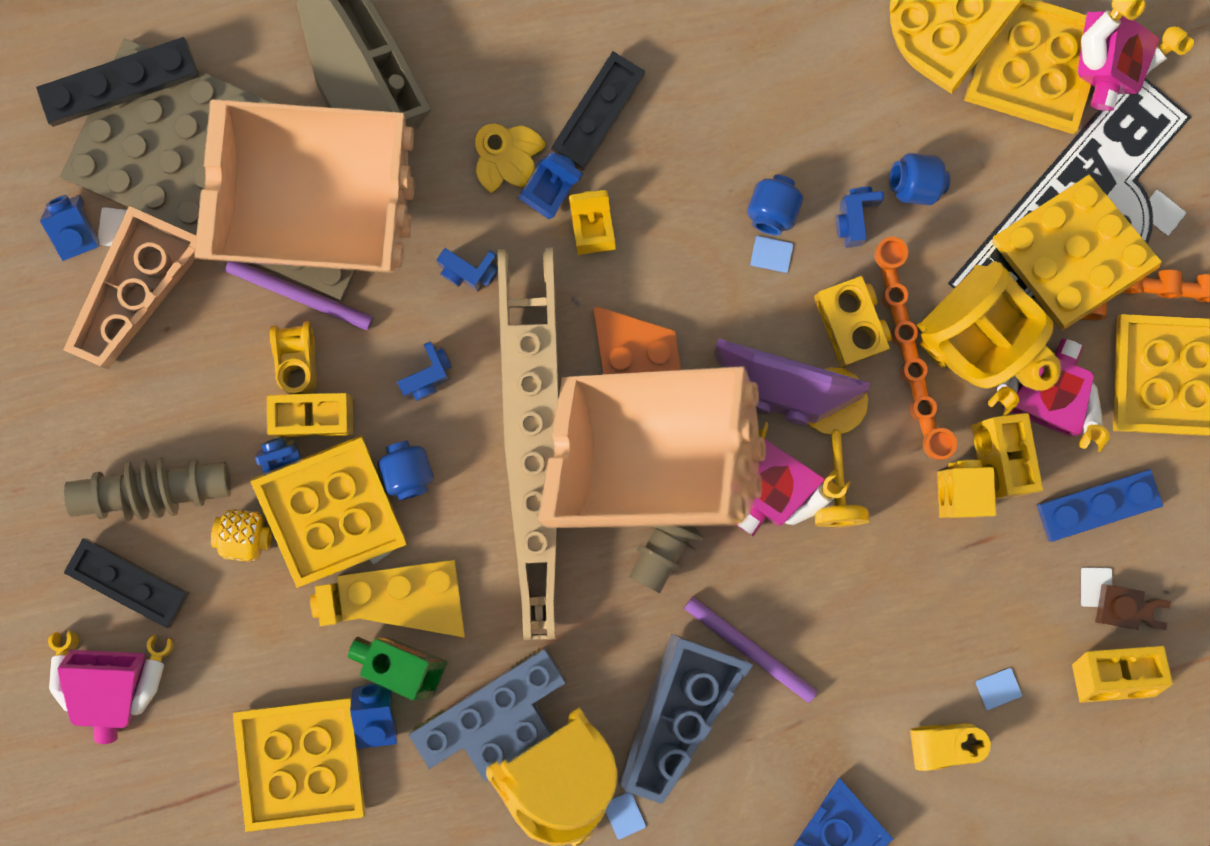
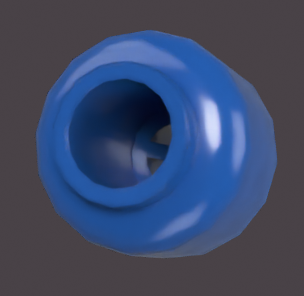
(919, 179)
(775, 205)
(405, 470)

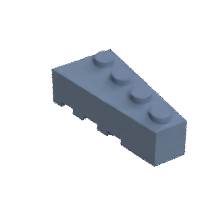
(679, 713)

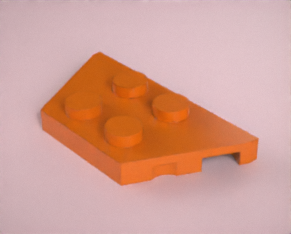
(634, 345)

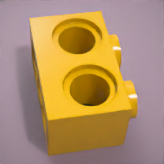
(842, 324)
(310, 415)
(1010, 449)
(966, 490)
(1122, 674)

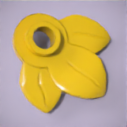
(511, 160)

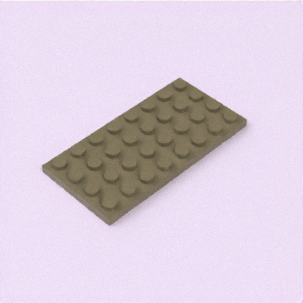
(154, 158)

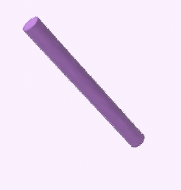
(300, 294)
(750, 649)

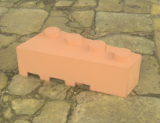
(131, 284)

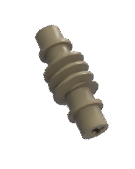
(148, 490)
(662, 554)

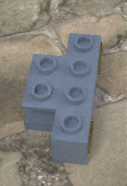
(496, 719)

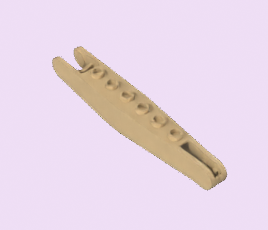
(529, 415)

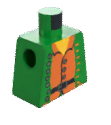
(411, 670)

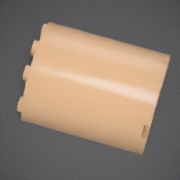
(305, 186)
(654, 450)

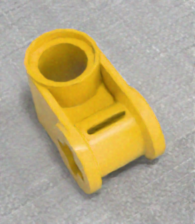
(294, 350)
(941, 747)

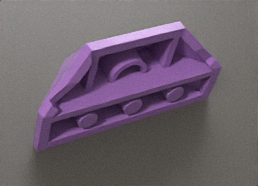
(791, 386)

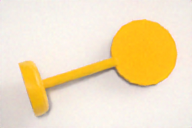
(835, 425)

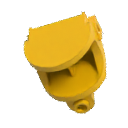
(991, 332)
(559, 784)

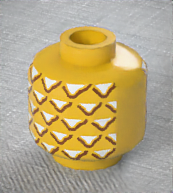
(240, 535)

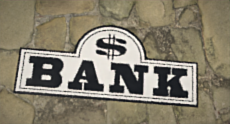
(1114, 152)

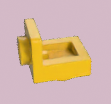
(592, 222)
(327, 605)

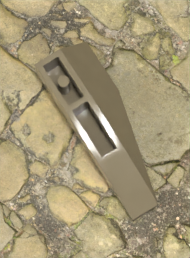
(359, 60)

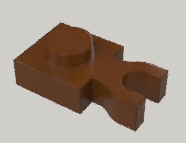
(1126, 608)

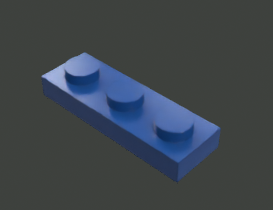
(1099, 505)

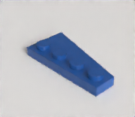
(843, 822)

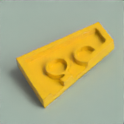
(406, 596)

